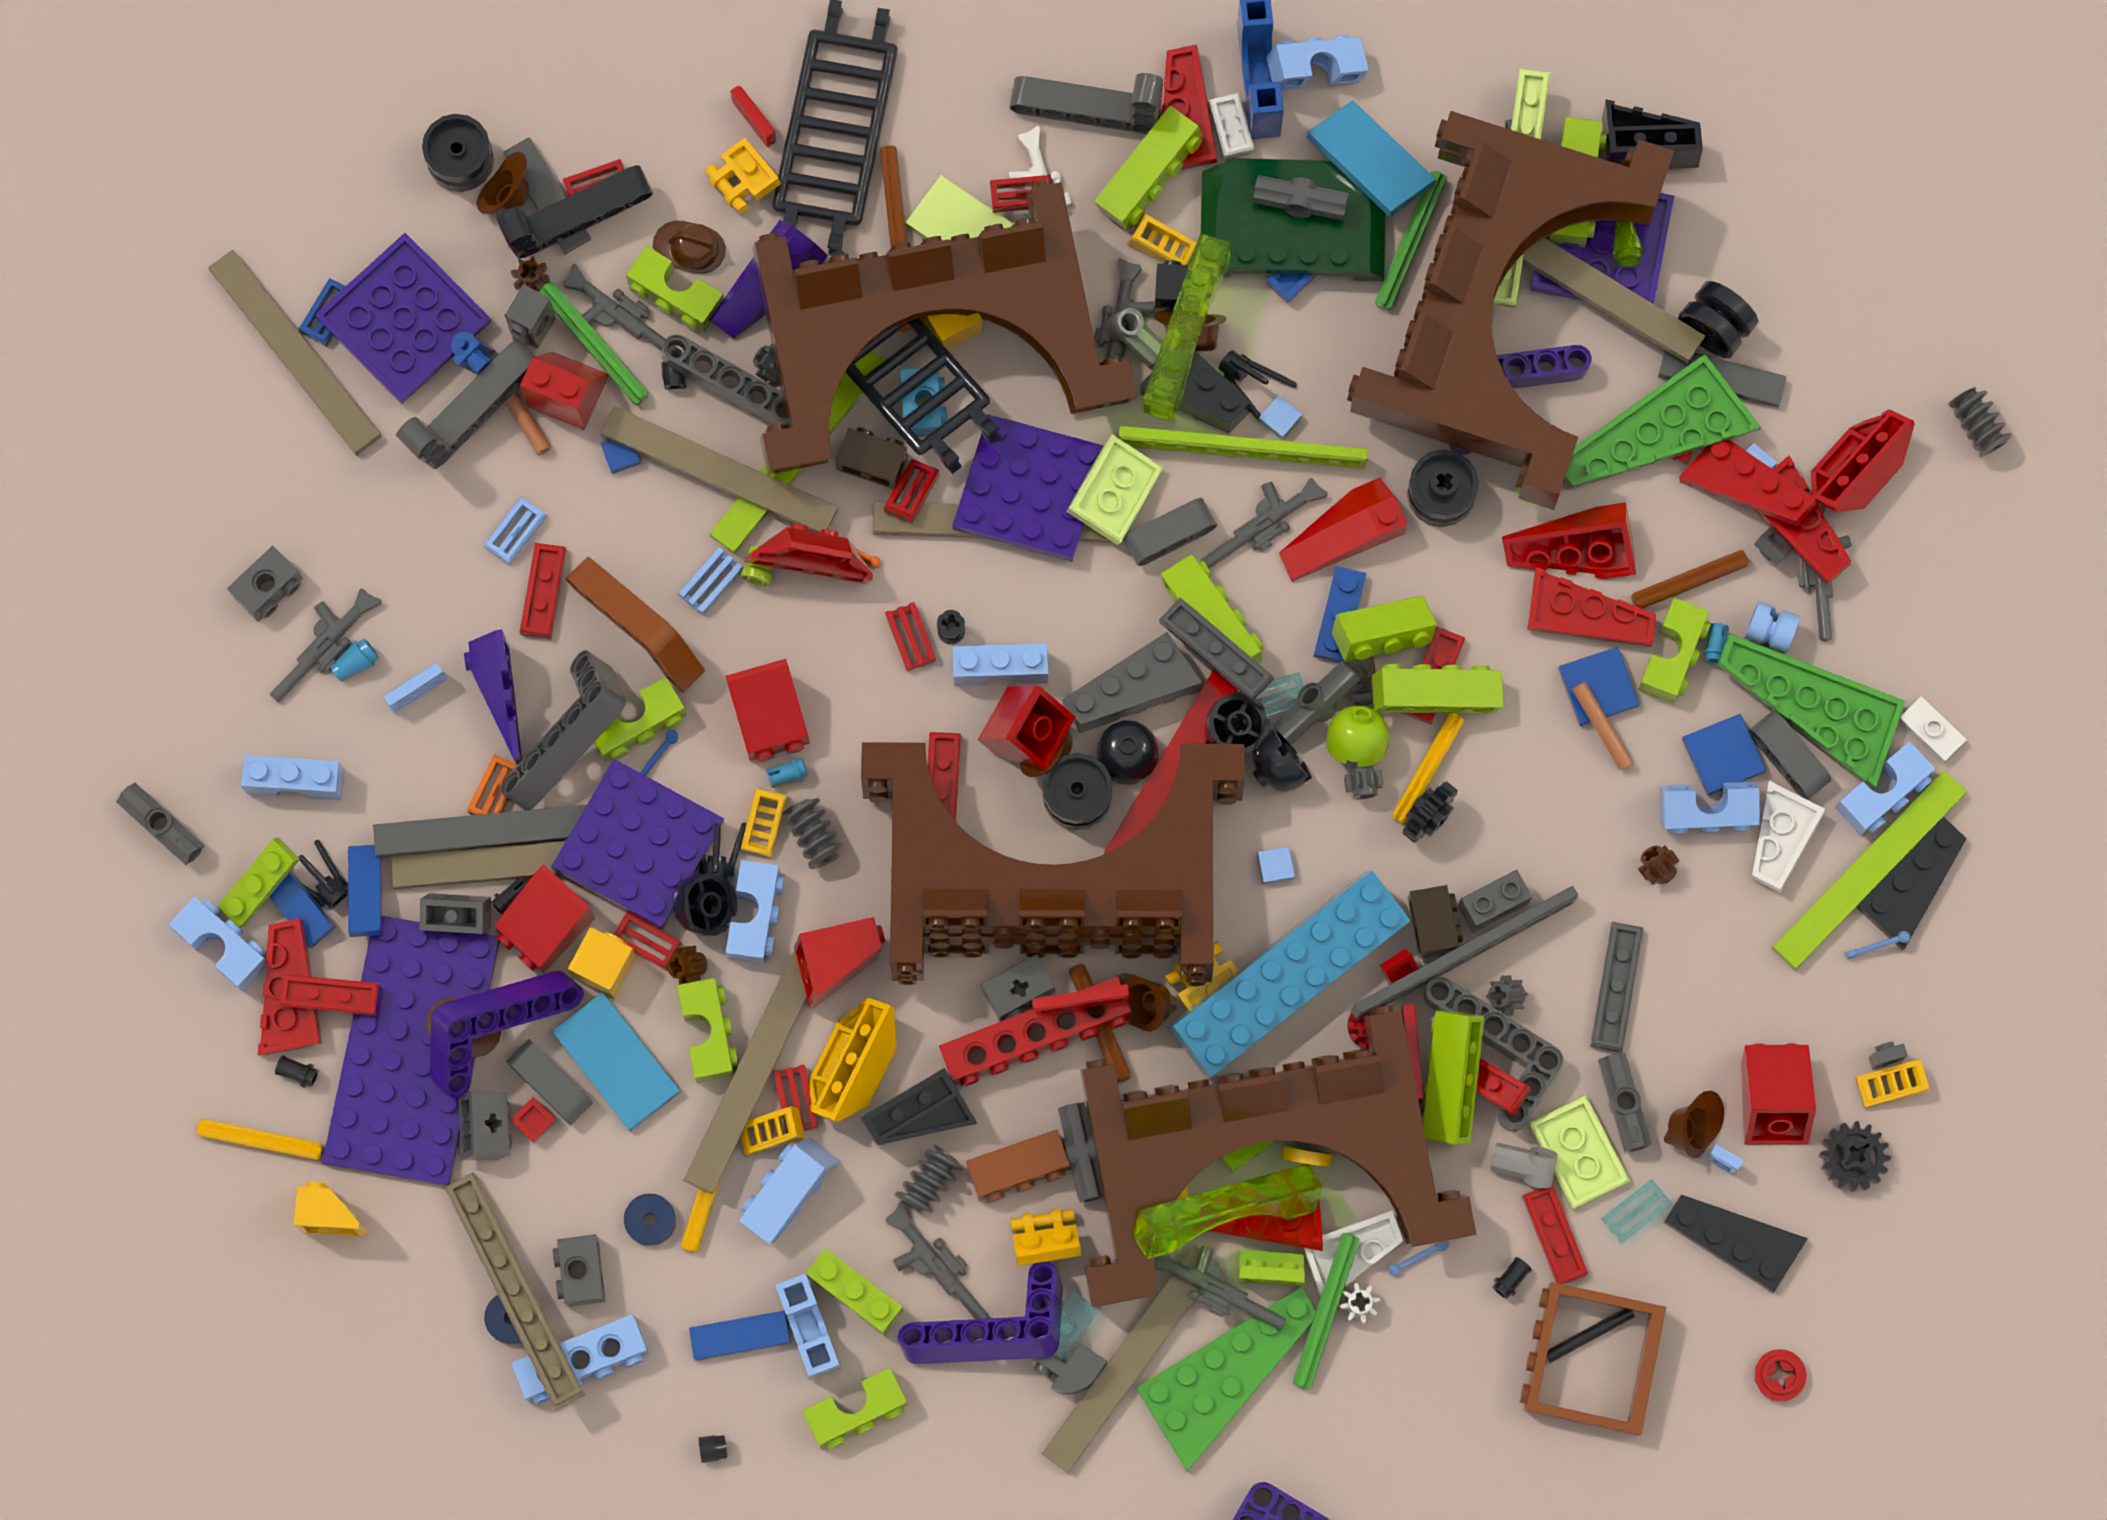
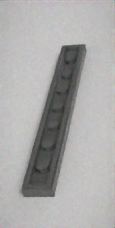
(475, 831)
(1465, 952)

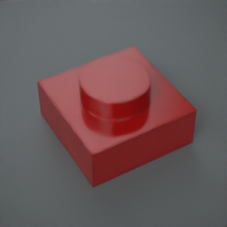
(1398, 966)
(533, 1119)

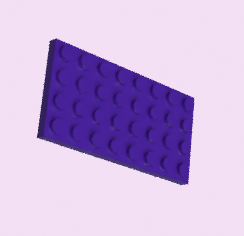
(386, 1105)

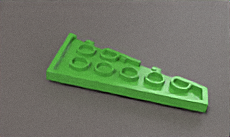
(1674, 419)
(1832, 711)
(1211, 1385)

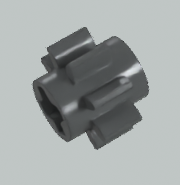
(766, 364)
(1363, 781)
(1507, 994)

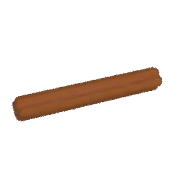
(893, 195)
(1690, 579)
(1106, 1036)

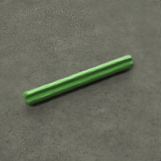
(1410, 243)
(594, 344)
(1326, 1311)

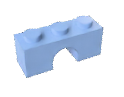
(1340, 57)
(985, 662)
(308, 776)
(1736, 808)
(1866, 808)
(199, 923)
(752, 939)
(808, 1326)

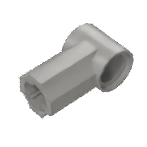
(1138, 337)
(1533, 1165)

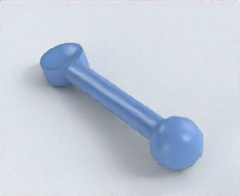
(1902, 937)
(1395, 1269)

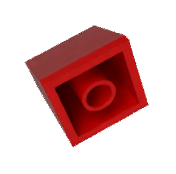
(562, 388)
(768, 710)
(1027, 726)
(543, 920)
(835, 956)
(1777, 1094)

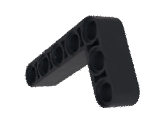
(573, 214)

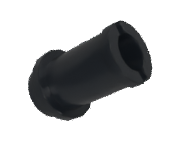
(503, 900)
(296, 1071)
(1511, 1278)

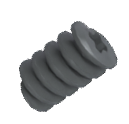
(1979, 421)
(812, 833)
(929, 1180)

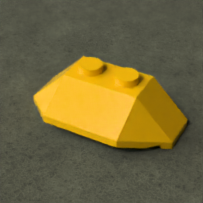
(853, 1061)

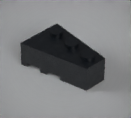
(1628, 125)
(1210, 397)
(919, 1111)

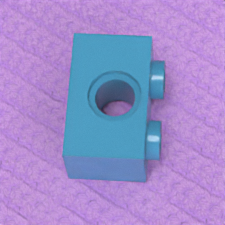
(926, 389)

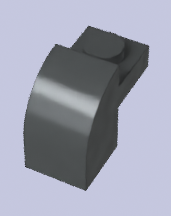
(1076, 1374)

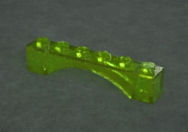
(1180, 341)
(1175, 1223)

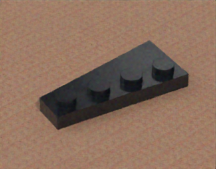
(1911, 885)
(1741, 1242)

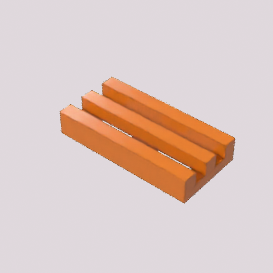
(472, 809)

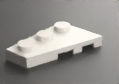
(1784, 834)
(1377, 1238)

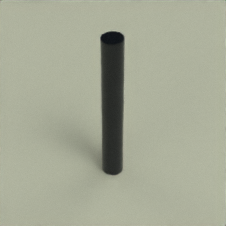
(1589, 1334)

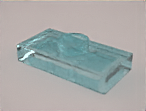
(1075, 1319)

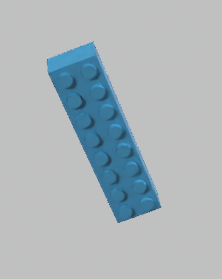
(1289, 973)

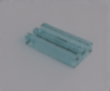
(1283, 694)
(1615, 1228)

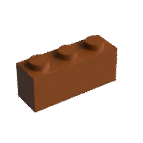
(1018, 1166)

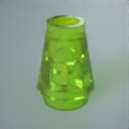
(1627, 245)

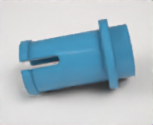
(1716, 641)
(787, 772)

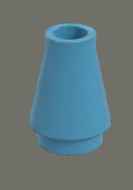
(356, 659)

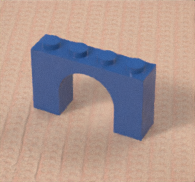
(1261, 94)

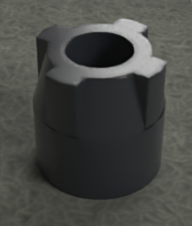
(672, 378)
(712, 1448)

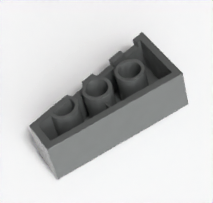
(1139, 682)

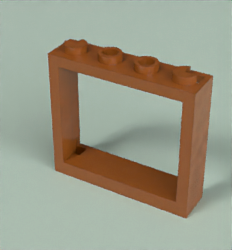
(1537, 1359)

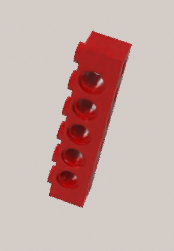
(958, 1051)

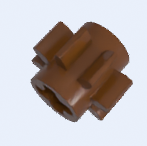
(530, 266)
(1658, 864)
(687, 964)

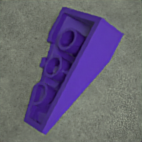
(744, 301)
(492, 670)

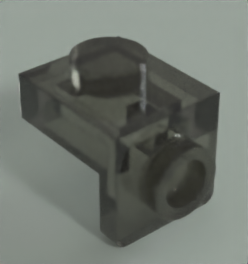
(1363, 691)

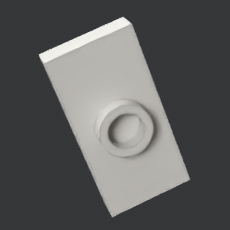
(1231, 125)
(1932, 729)

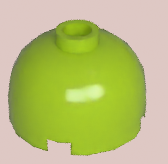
(1358, 736)

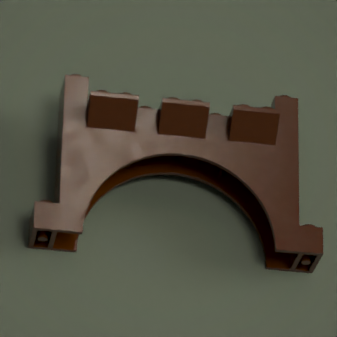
(1503, 205)
(1010, 276)
(967, 896)
(1350, 1105)

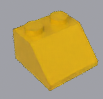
(323, 1212)

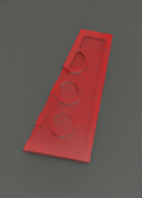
(1187, 94)
(1747, 481)
(1813, 536)
(1575, 611)
(282, 1026)
(1300, 1231)

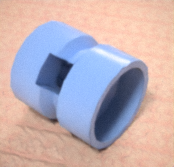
(1772, 627)

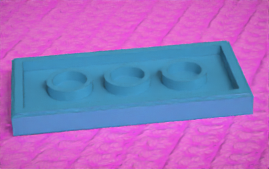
(1371, 158)
(616, 1061)

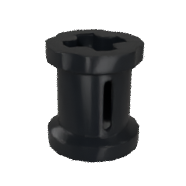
(958, 631)

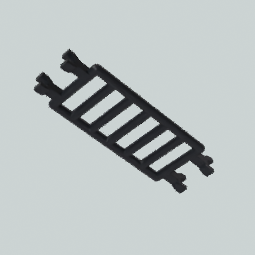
(872, 133)
(903, 426)

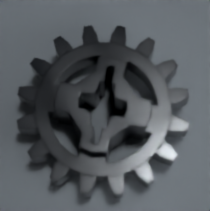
(1430, 812)
(1846, 1147)

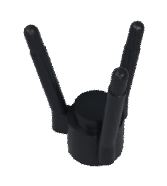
(1238, 366)
(717, 863)
(329, 890)

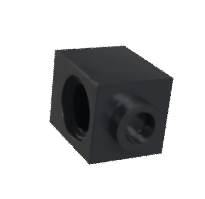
(1168, 283)

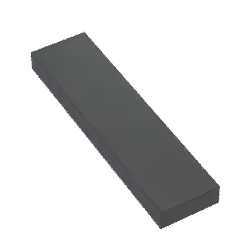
(545, 189)
(1745, 381)
(1216, 649)
(1616, 987)

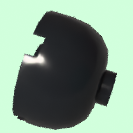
(1237, 721)
(1128, 751)
(1278, 764)
(705, 904)

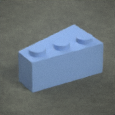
(787, 1189)

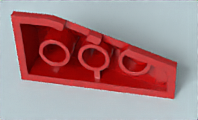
(1352, 525)
(1583, 542)

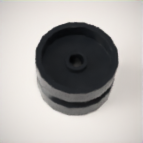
(458, 152)
(1720, 317)
(1457, 497)
(1081, 809)

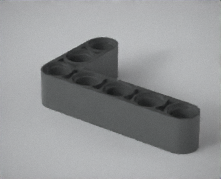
(1090, 104)
(721, 368)
(469, 410)
(571, 736)
(1503, 1043)

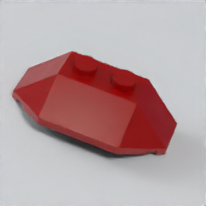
(1862, 462)
(812, 554)

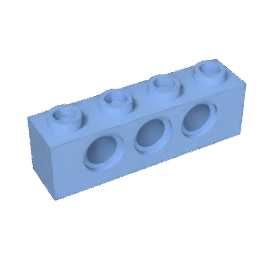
(623, 1331)

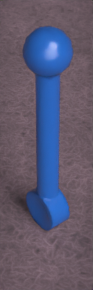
(671, 737)

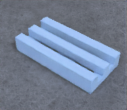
(525, 537)
(703, 571)
(415, 687)

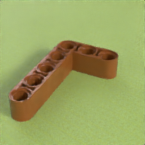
(638, 622)

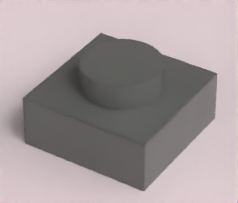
(1772, 546)
(1887, 1054)

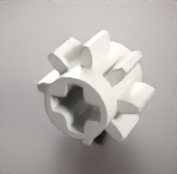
(1364, 1296)

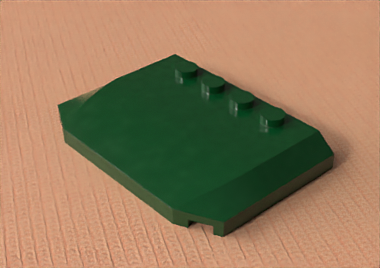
(1274, 242)

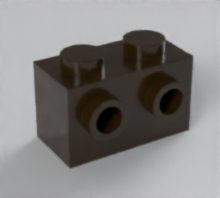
(872, 457)
(1434, 921)

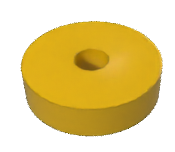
(1307, 1156)

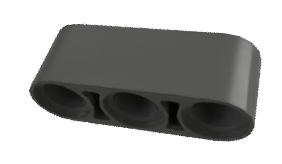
(1170, 531)
(1789, 755)
(549, 1082)

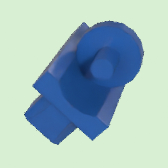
(471, 352)

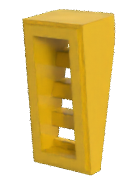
(1158, 252)
(759, 794)
(1918, 1073)
(794, 1125)

